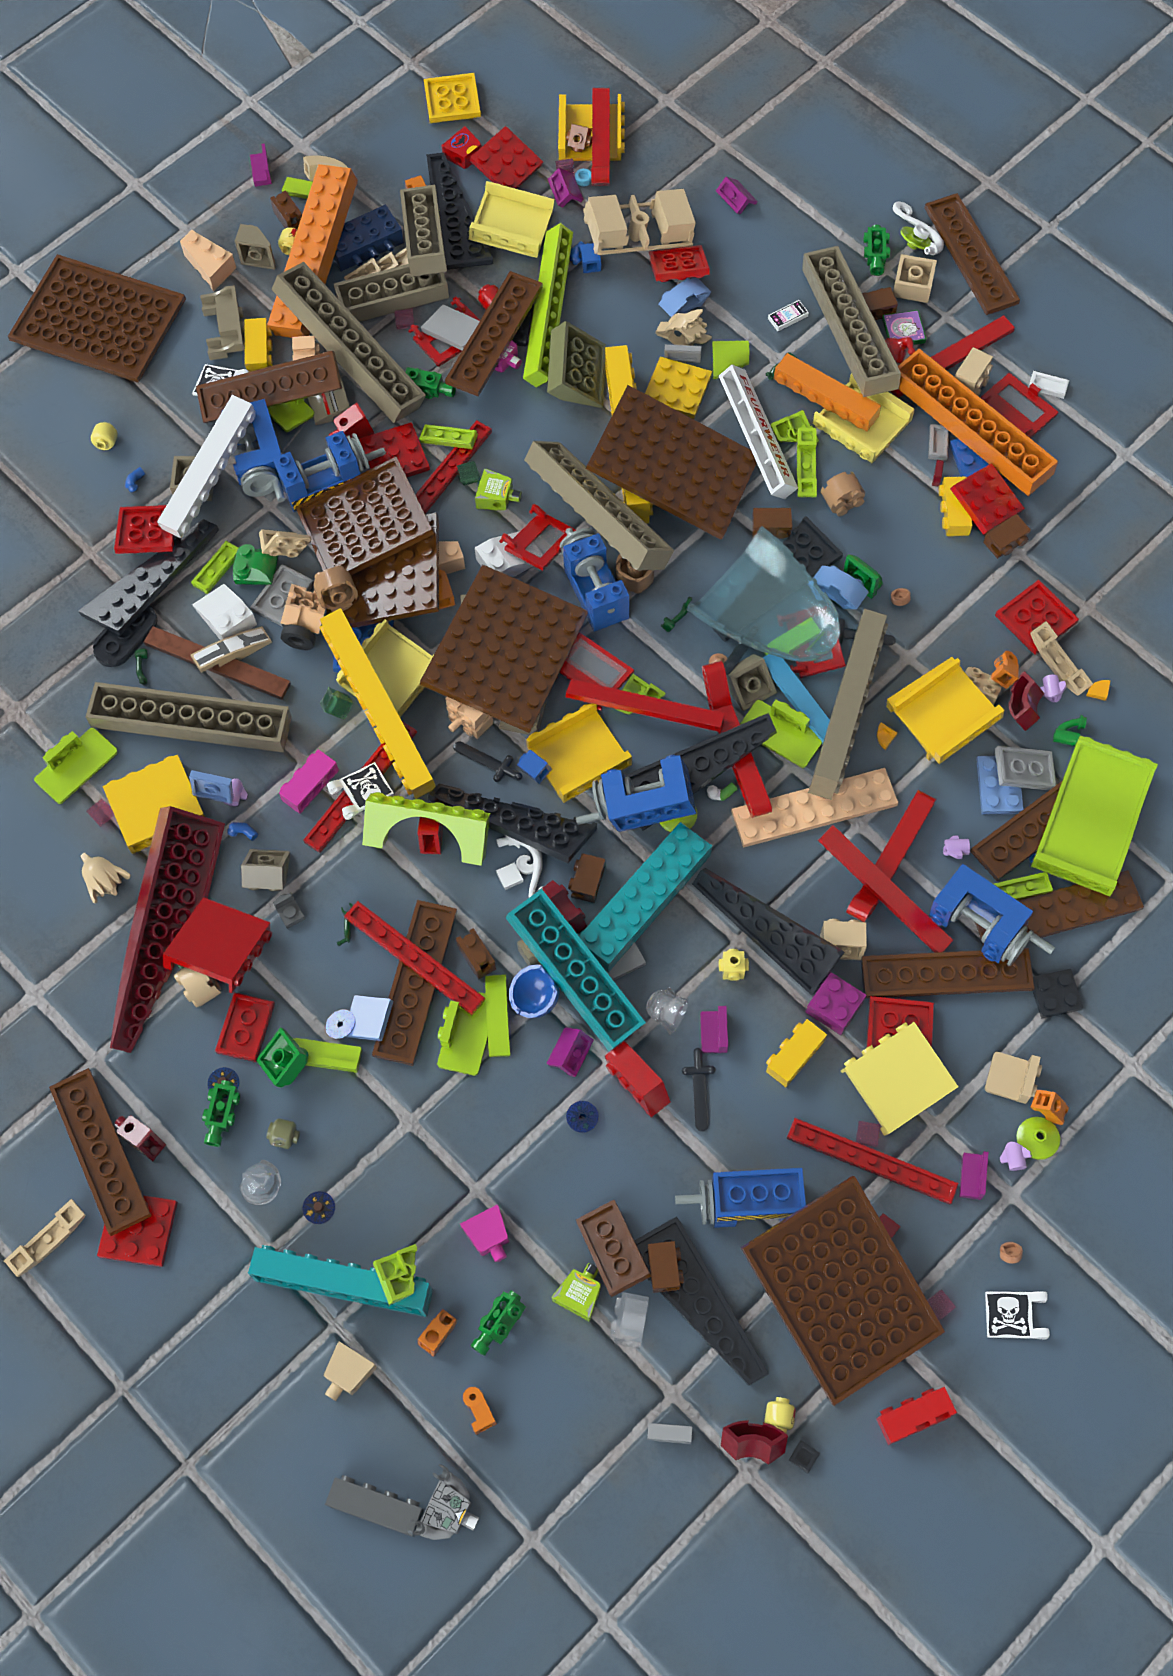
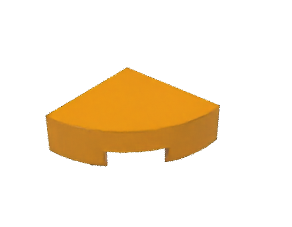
(1099, 690)
(885, 735)

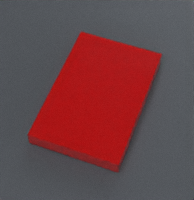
(245, 1027)

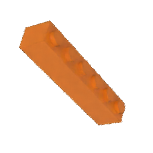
(827, 392)

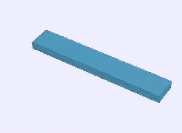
(797, 694)

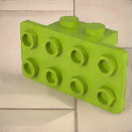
(291, 414)
(793, 736)
(73, 763)
(463, 1039)

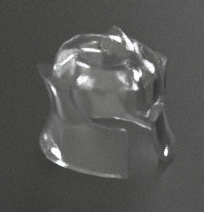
(667, 1008)
(260, 1183)

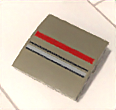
(328, 405)

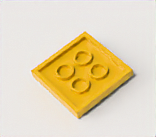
(452, 98)
(679, 385)

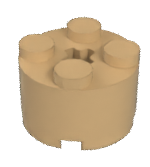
(198, 986)

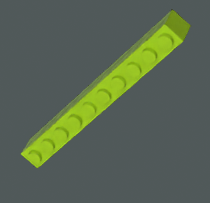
(548, 303)

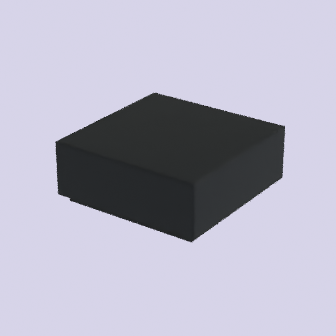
(804, 1456)

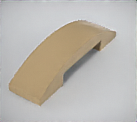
(1058, 661)
(46, 1240)

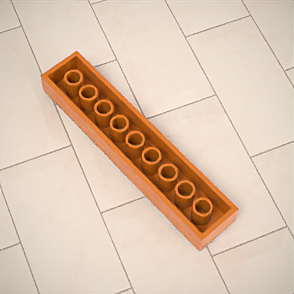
(316, 237)
(975, 423)

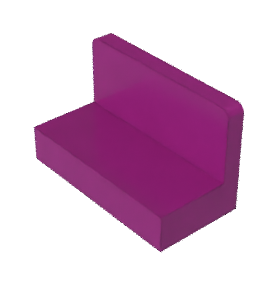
(261, 168)
(564, 187)
(735, 194)
(714, 1031)
(570, 1051)
(973, 1175)

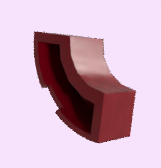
(1025, 700)
(559, 897)
(753, 1440)

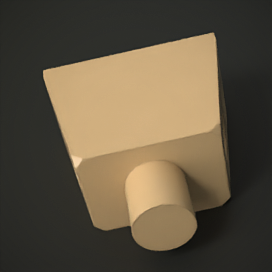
(347, 1371)

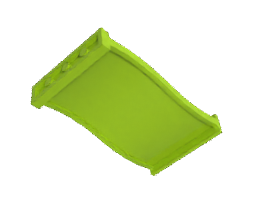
(1094, 815)

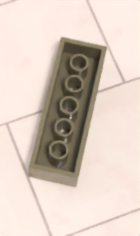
(423, 230)
(390, 291)

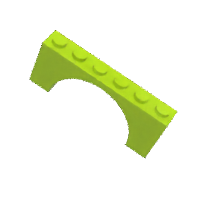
(467, 826)

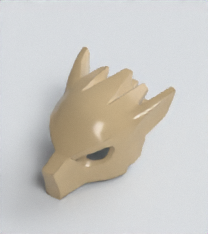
(689, 325)
(101, 876)

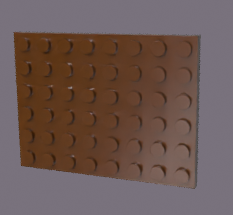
(97, 318)
(673, 462)
(504, 648)
(842, 1290)

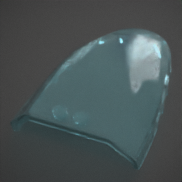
(771, 604)

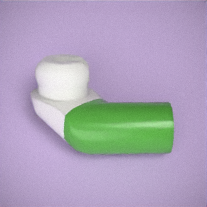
(721, 794)

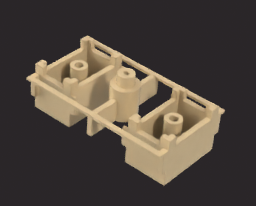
(609, 228)

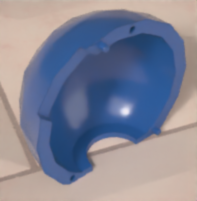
(533, 992)

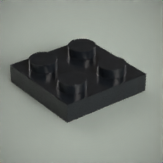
(1056, 993)

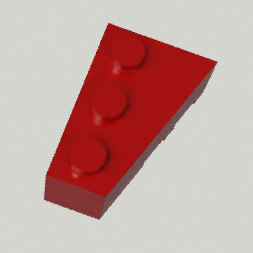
(638, 1078)
(916, 1415)

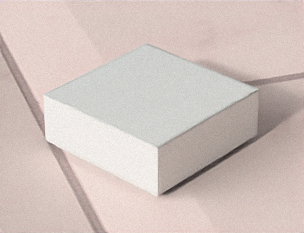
(509, 876)

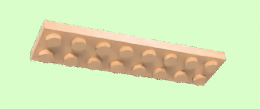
(805, 811)

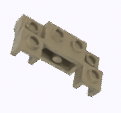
(229, 315)

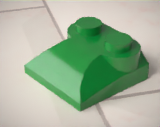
(253, 566)
(861, 570)
(282, 1059)

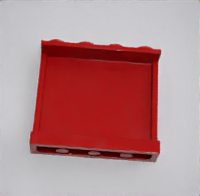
(218, 942)

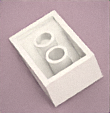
(494, 556)
(225, 612)

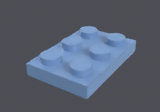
(993, 797)

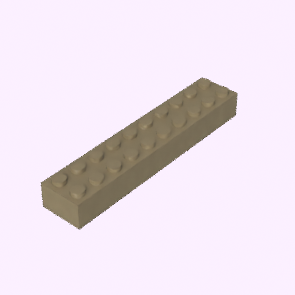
(851, 321)
(352, 343)
(599, 506)
(849, 705)
(189, 717)

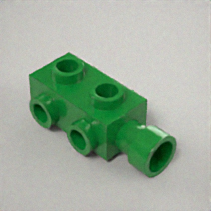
(876, 249)
(430, 383)
(220, 1109)
(501, 1321)

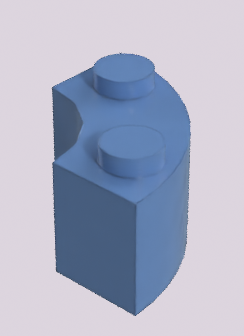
(684, 297)
(841, 587)

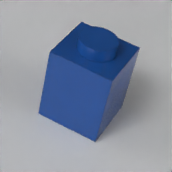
(590, 261)
(534, 766)

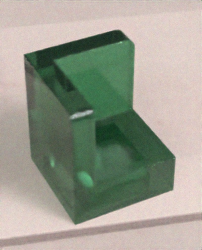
(468, 473)
(336, 703)

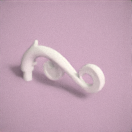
(921, 229)
(521, 862)

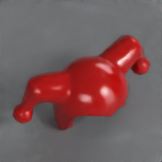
(898, 347)

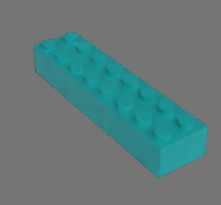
(645, 895)
(575, 969)
(333, 1280)

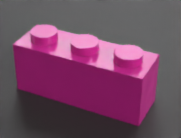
(308, 781)

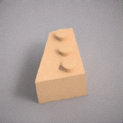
(208, 258)
(450, 557)

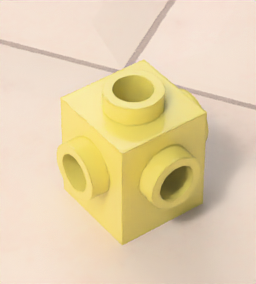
(733, 965)

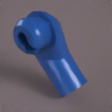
(574, 253)
(132, 478)
(236, 827)

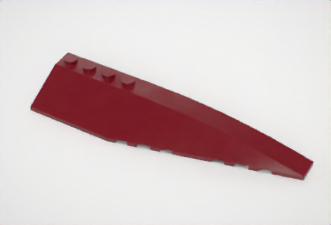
(172, 887)

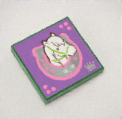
(905, 325)

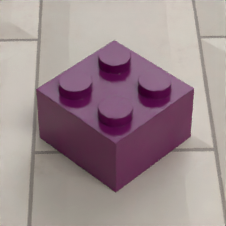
(835, 1003)

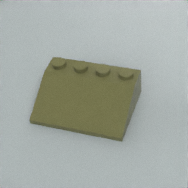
(576, 366)

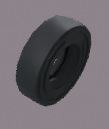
(298, 637)

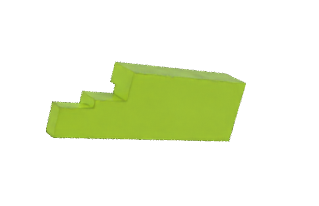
(331, 1055)

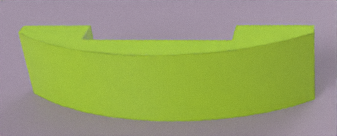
(806, 462)
(497, 1015)

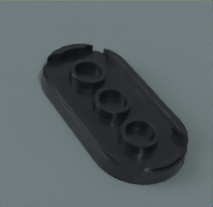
(115, 650)

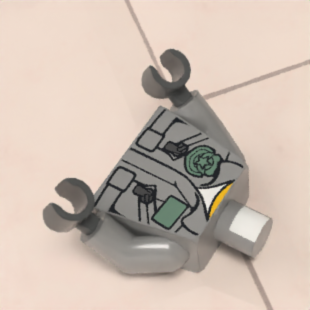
(446, 1509)

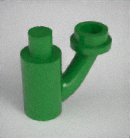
(1066, 737)

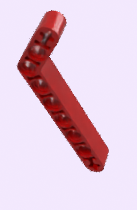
(600, 137)
(745, 769)
(894, 852)

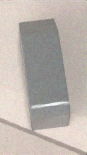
(669, 1433)

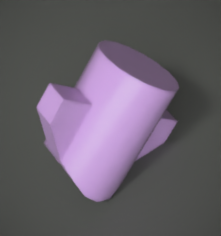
(1053, 688)
(238, 791)
(956, 847)
(1015, 1156)

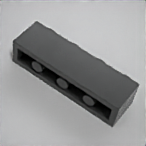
(374, 1506)

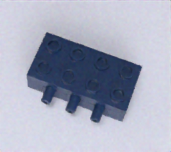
(367, 238)

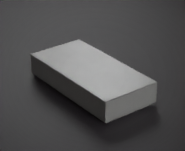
(683, 353)
(938, 442)

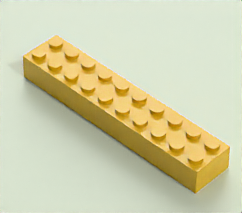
(619, 375)
(378, 705)

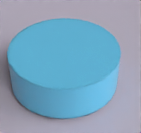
(583, 177)

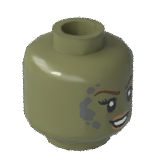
(283, 1133)

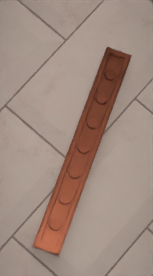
(234, 670)

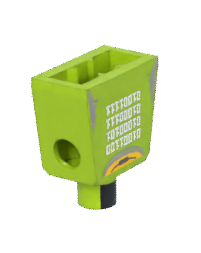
(495, 491)
(579, 1292)

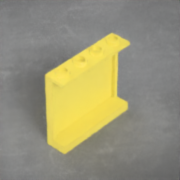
(512, 219)
(868, 444)
(397, 664)
(899, 1077)

